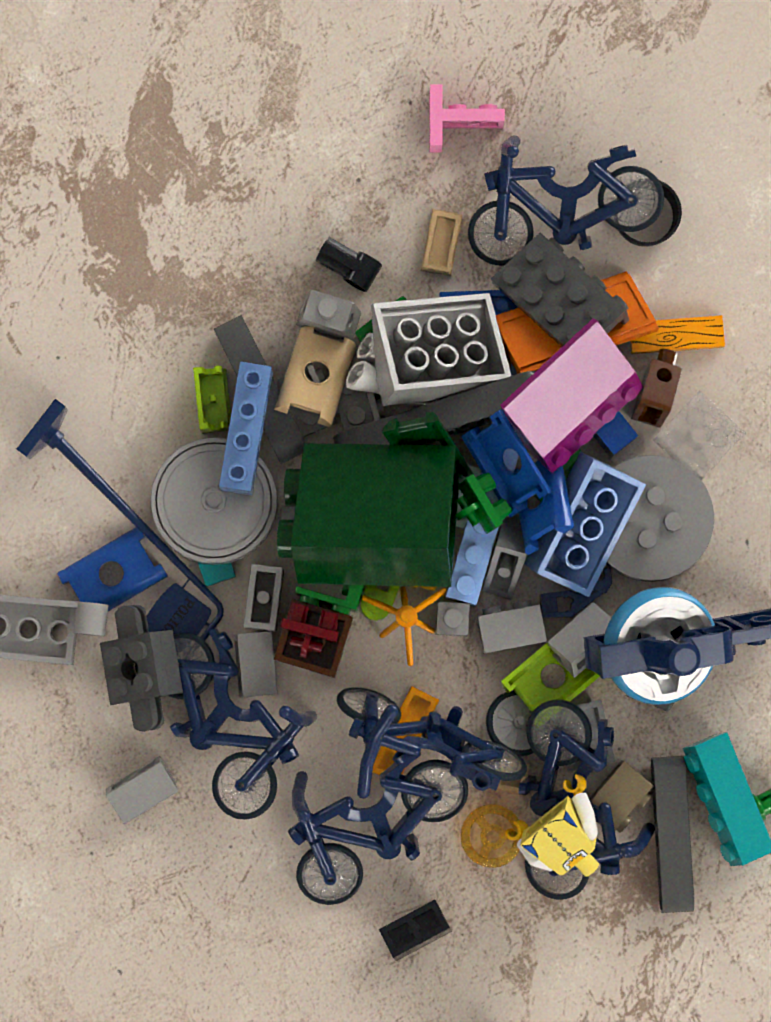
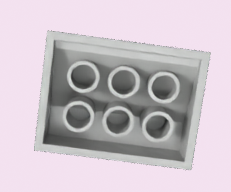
(436, 347)

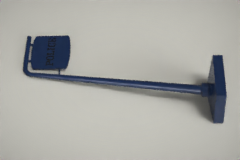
(176, 607)

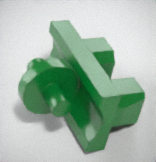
(476, 504)

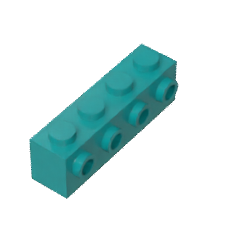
(728, 799)

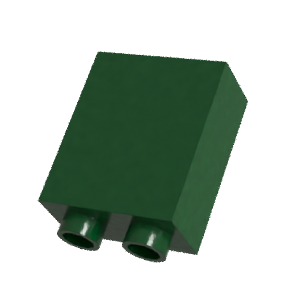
(372, 515)

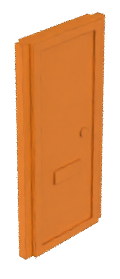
(531, 346)

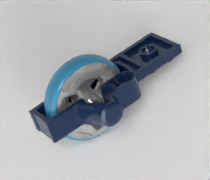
(667, 644)

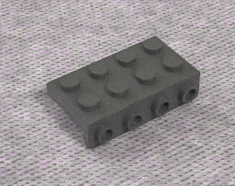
(557, 291)

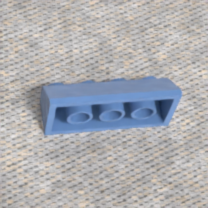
(600, 508)

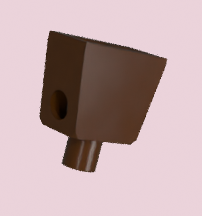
(659, 389)

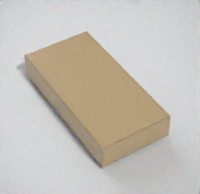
(441, 242)

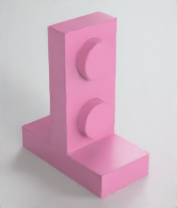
(458, 117)

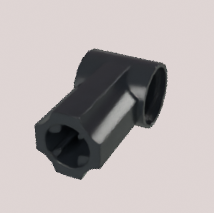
(356, 268)

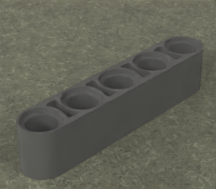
(278, 426)
(672, 834)

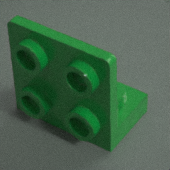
(352, 601)

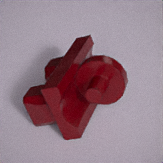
(296, 622)

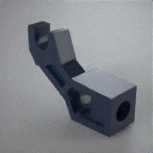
(548, 601)

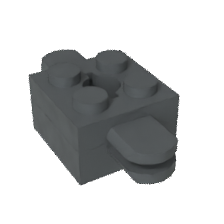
(154, 663)

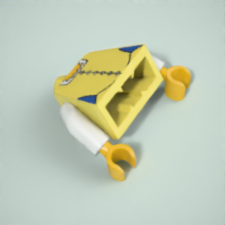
(562, 835)

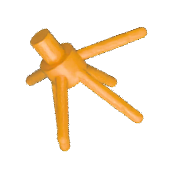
(406, 617)

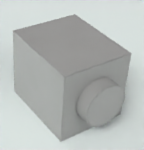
(452, 619)

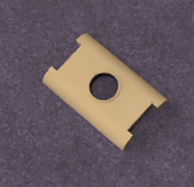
(311, 396)

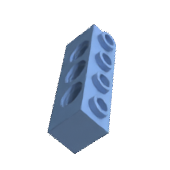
(246, 428)

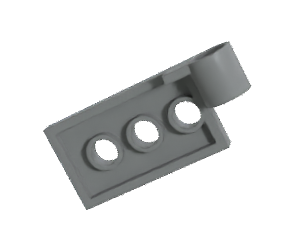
(79, 618)

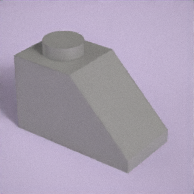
(505, 562)

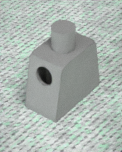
(329, 315)

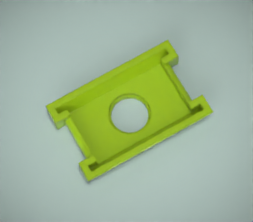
(530, 688)

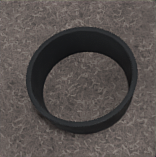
(675, 204)

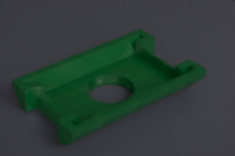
(430, 427)

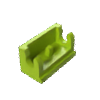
(212, 399)

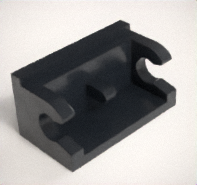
(415, 930)

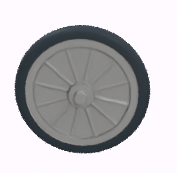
(508, 723)

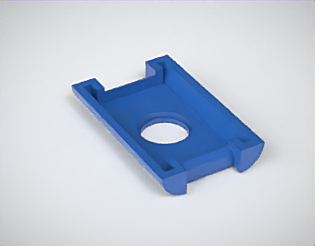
(488, 450)
(550, 514)
(136, 564)

